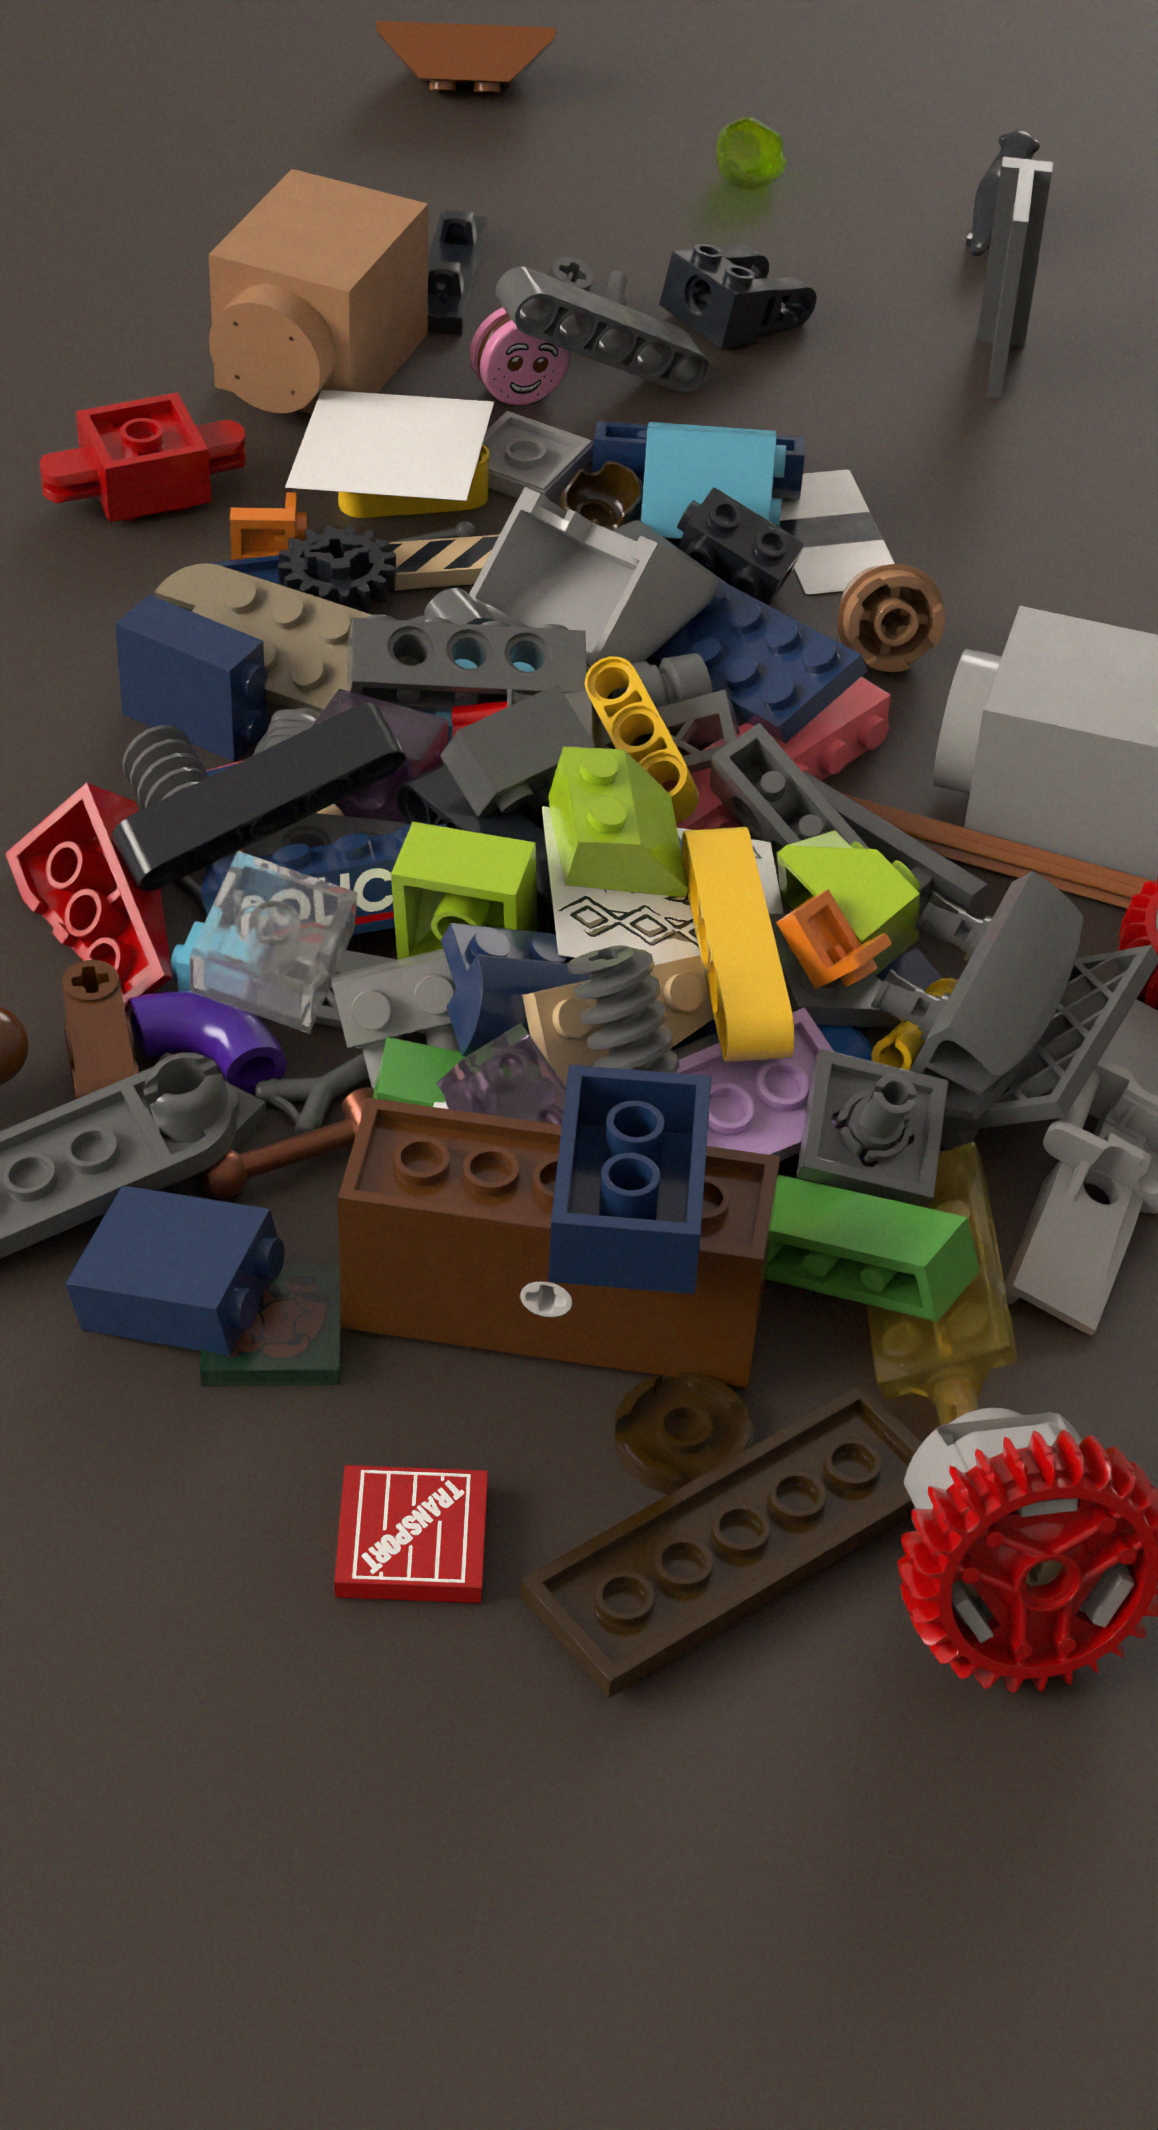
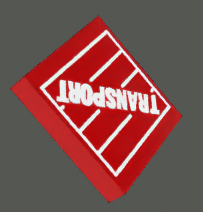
(411, 1534)

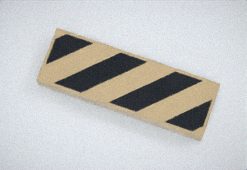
(440, 561)

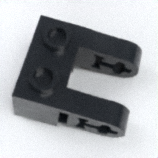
(728, 294)

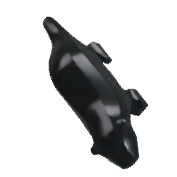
(1015, 145)

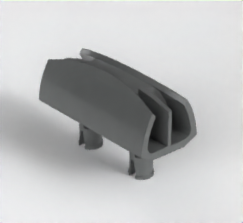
(1001, 1000)

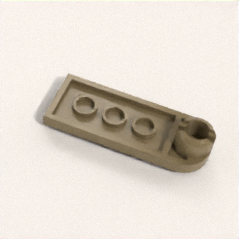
(300, 632)

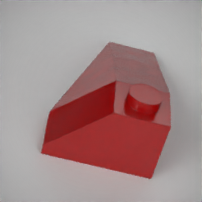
(88, 895)

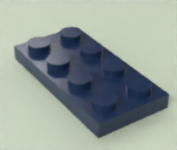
(765, 661)

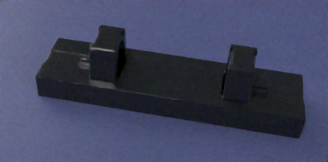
(454, 269)

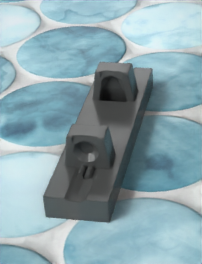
(930, 868)

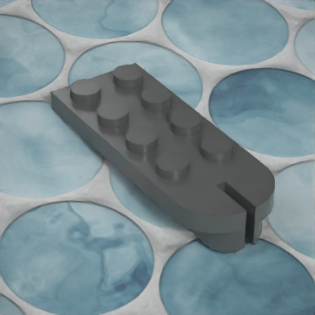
(128, 1134)

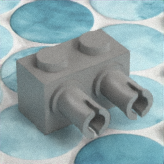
(396, 1001)

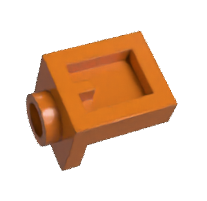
(266, 530)

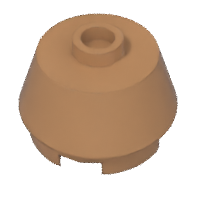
(891, 616)

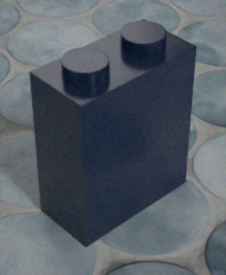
(192, 676)
(176, 1270)

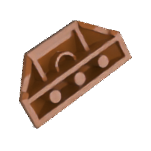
(465, 52)

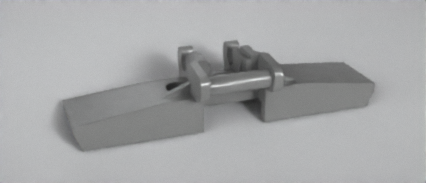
(1070, 1239)

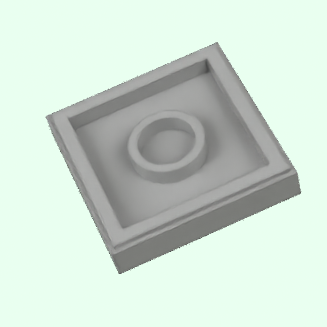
(533, 456)

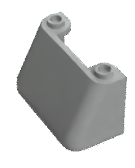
(588, 578)

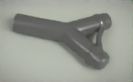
(316, 1092)

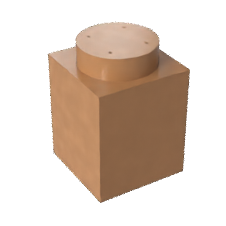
(318, 293)

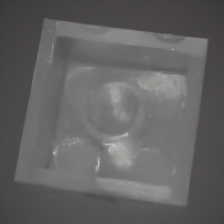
(272, 942)

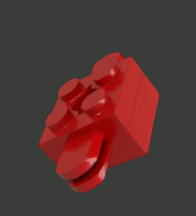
(142, 458)

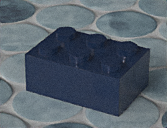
(630, 1179)

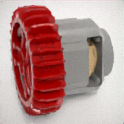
(1027, 1548)

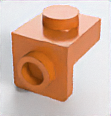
(827, 943)

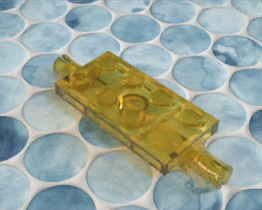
(975, 1334)

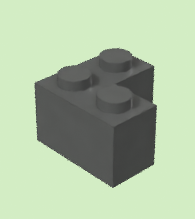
(515, 753)

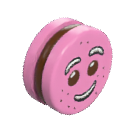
(514, 364)

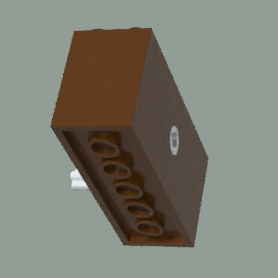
(453, 1248)

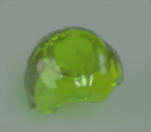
(750, 154)

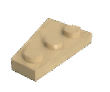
(562, 1037)

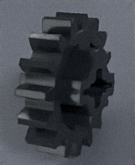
(339, 567)

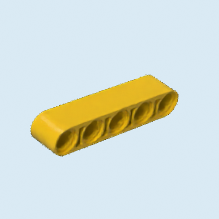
(737, 945)

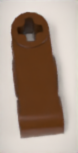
(96, 1027)

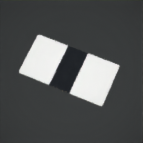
(836, 531)

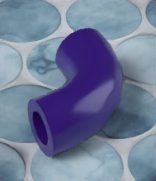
(203, 1026)

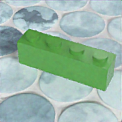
(869, 1248)

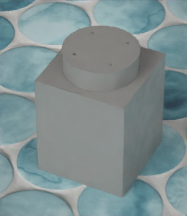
(1059, 740)

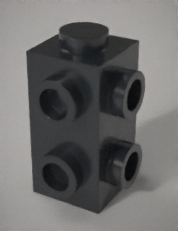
(739, 545)

